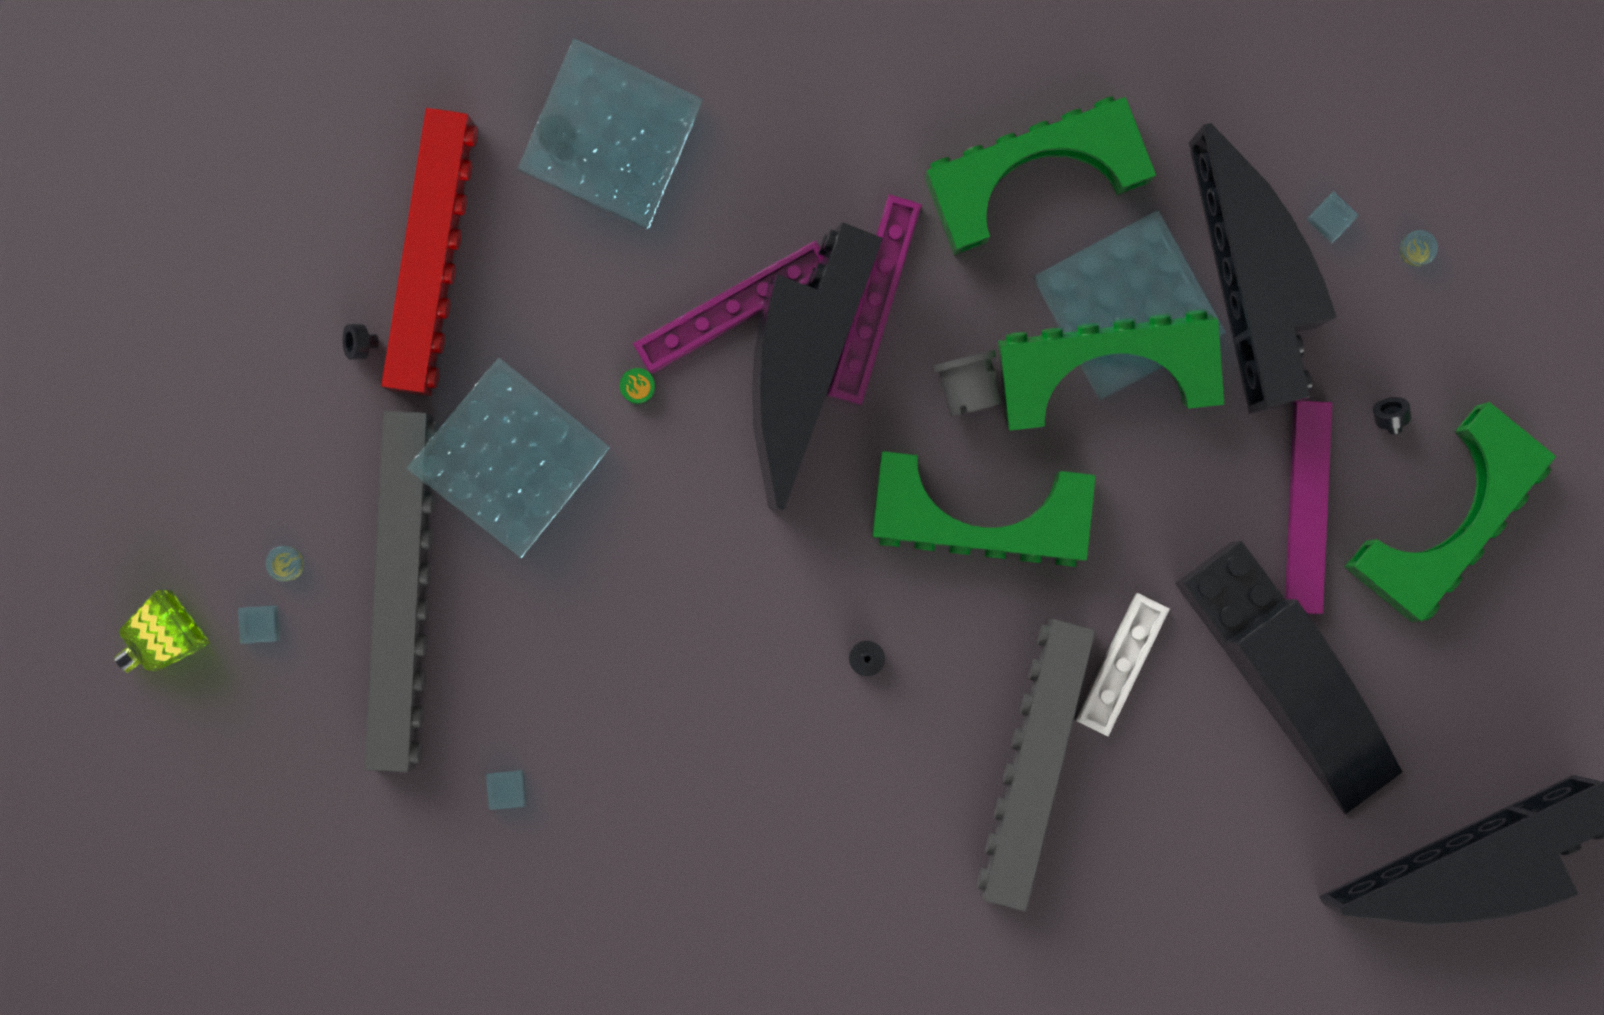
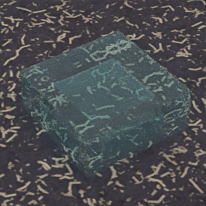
(1332, 217)
(258, 624)
(506, 789)

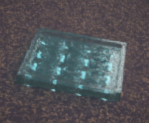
(610, 134)
(1119, 278)
(508, 458)

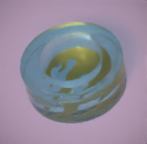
(1418, 248)
(284, 563)

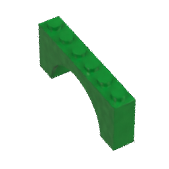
(1099, 137)
(1038, 363)
(1506, 468)
(1053, 531)

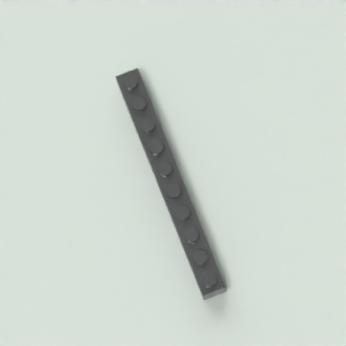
(399, 597)

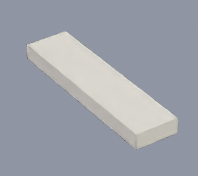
(1122, 664)

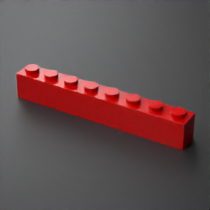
(429, 252)

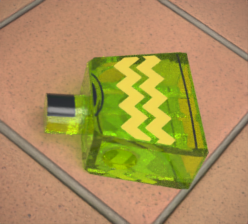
(159, 634)

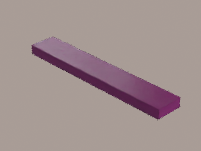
(874, 307)
(722, 311)
(1308, 504)

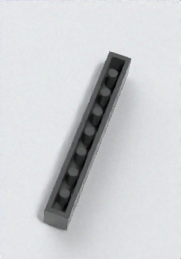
(1036, 764)

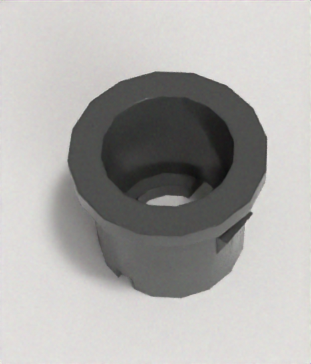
(969, 383)

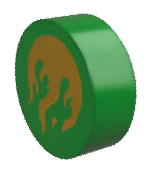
(637, 386)

